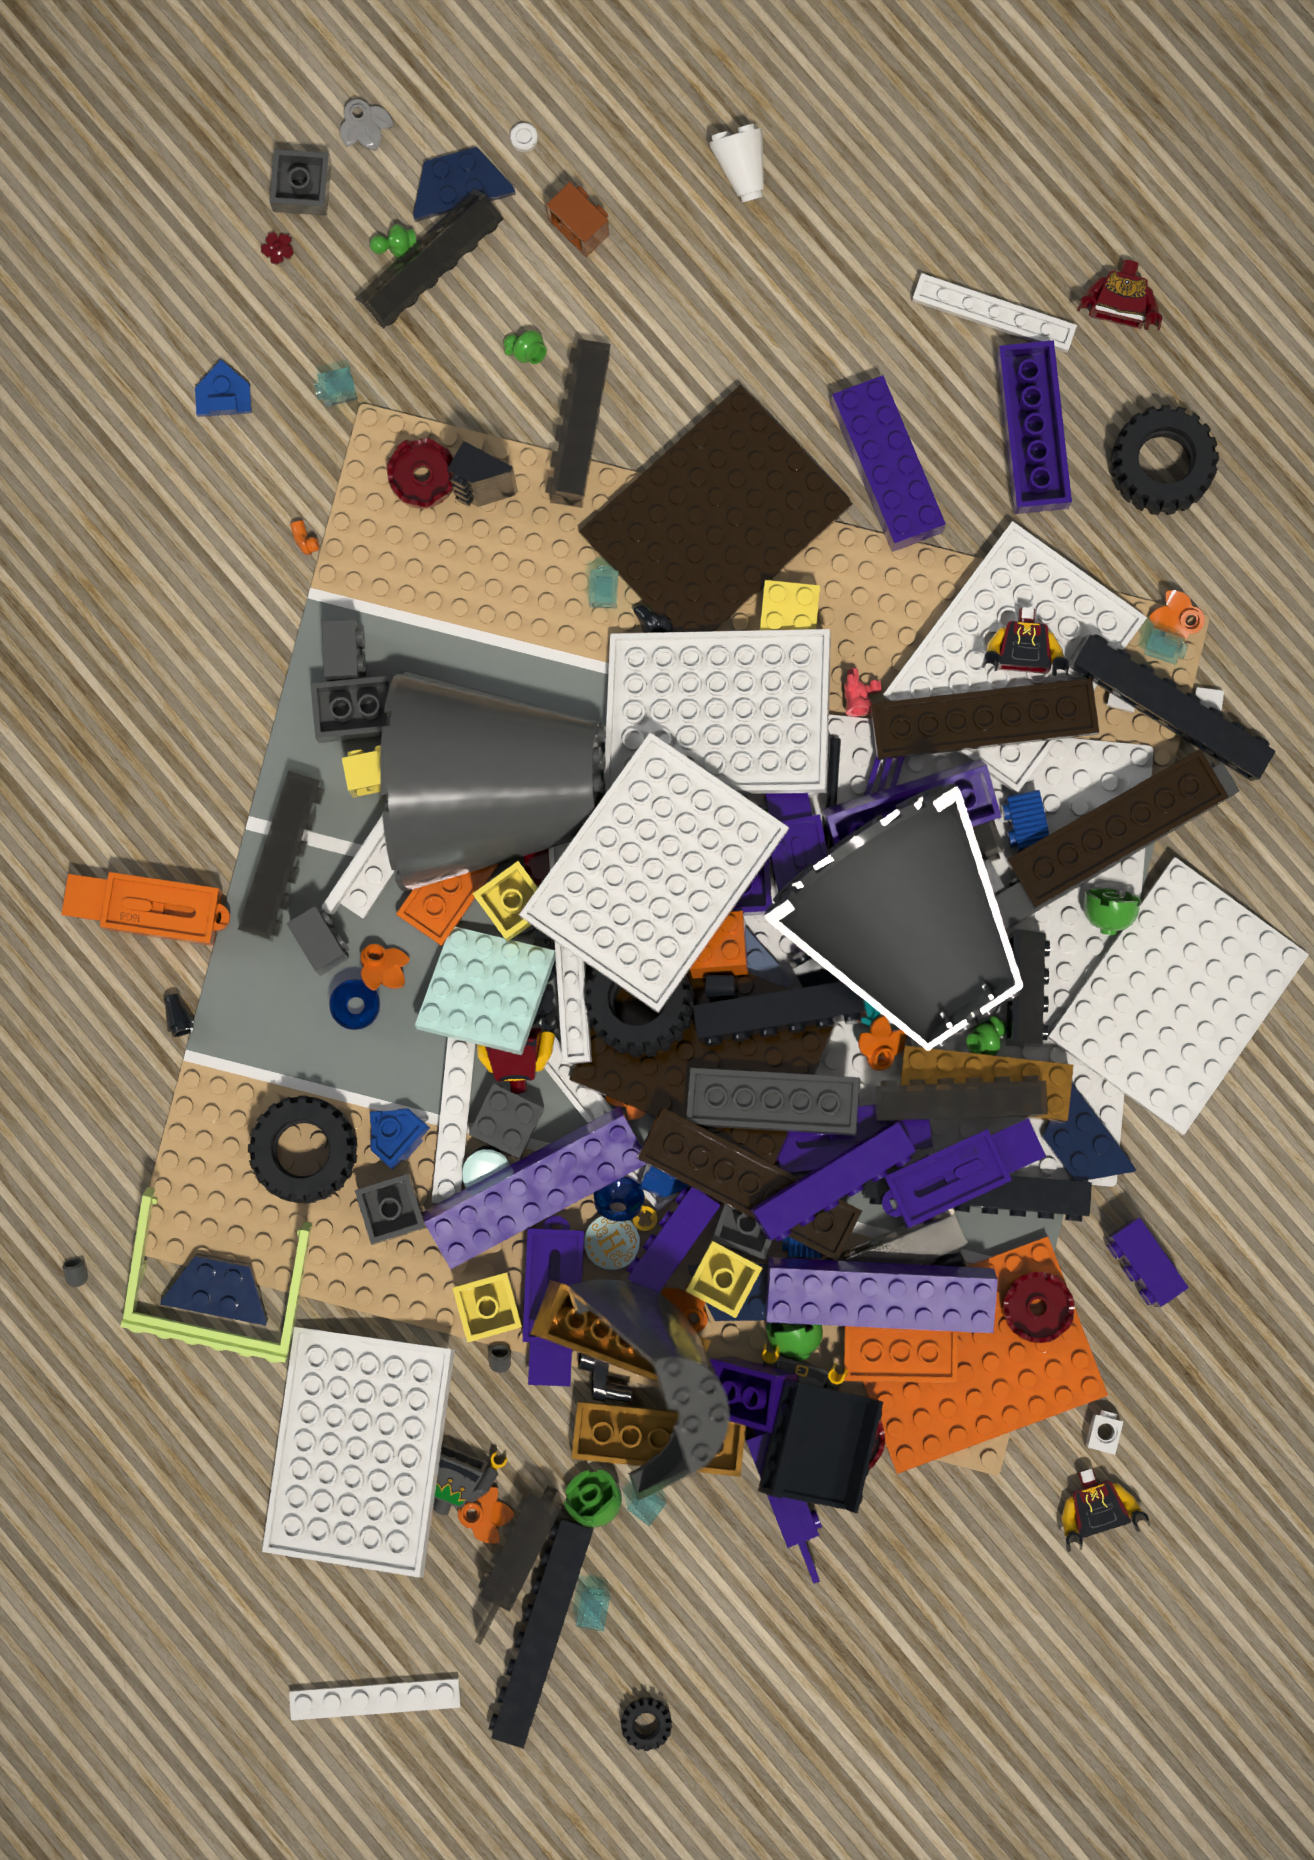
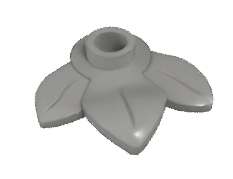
(366, 128)

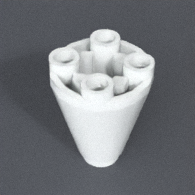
(741, 160)

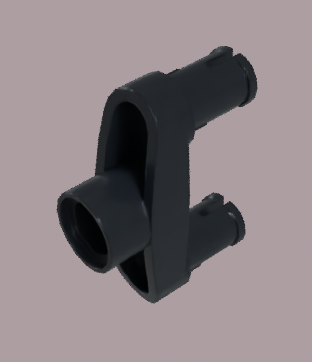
(600, 1387)

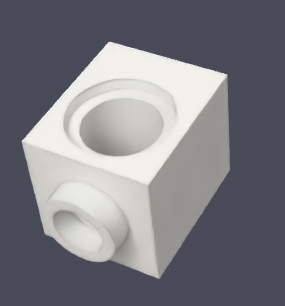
(1106, 1445)

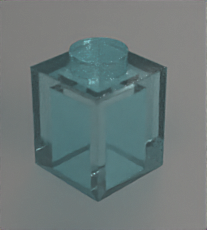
(336, 387)
(603, 587)
(1165, 645)
(647, 1508)
(593, 1609)

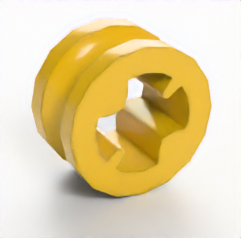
(654, 1218)

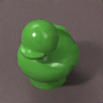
(398, 241)
(526, 348)
(986, 1037)

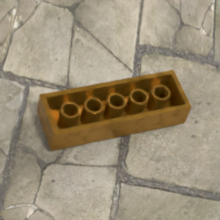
(941, 1064)
(588, 1333)
(638, 1434)

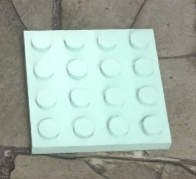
(486, 990)

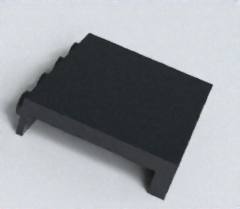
(820, 1446)

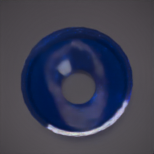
(339, 1004)
(621, 1191)

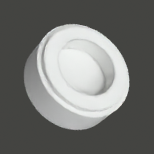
(524, 137)

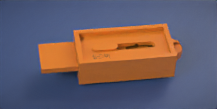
(147, 907)

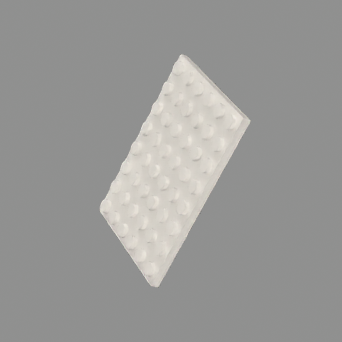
(1013, 576)
(728, 701)
(654, 872)
(1178, 996)
(358, 1451)

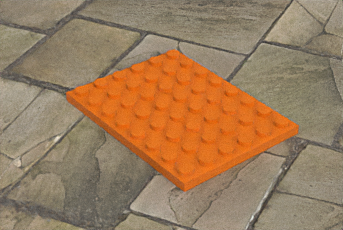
(1000, 1378)

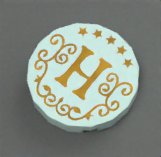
(611, 1243)

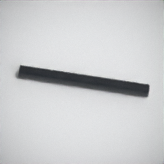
(832, 780)

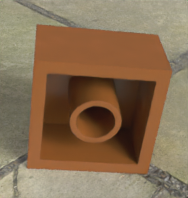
(578, 218)

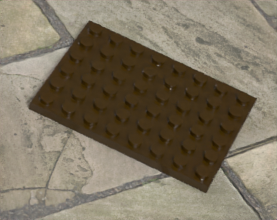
(716, 516)
(664, 1078)

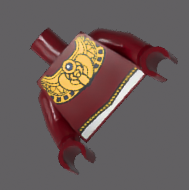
(1123, 299)

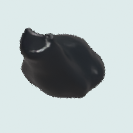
(651, 622)

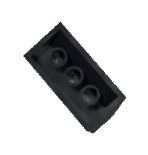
(480, 477)
(1026, 1010)

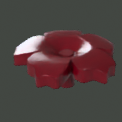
(277, 248)

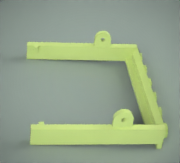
(195, 1334)

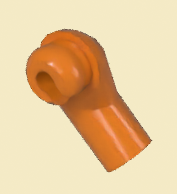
(306, 544)

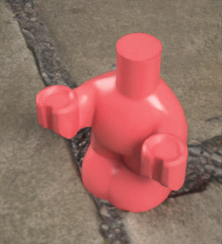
(857, 694)

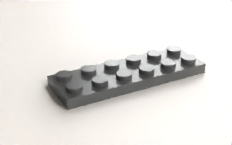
(773, 1101)

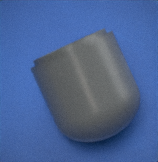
(75, 1272)
(500, 1358)

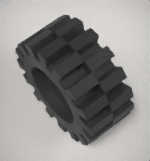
(641, 1741)

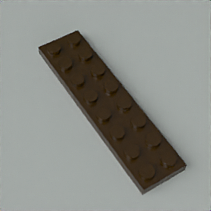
(984, 719)
(1117, 828)
(737, 1178)

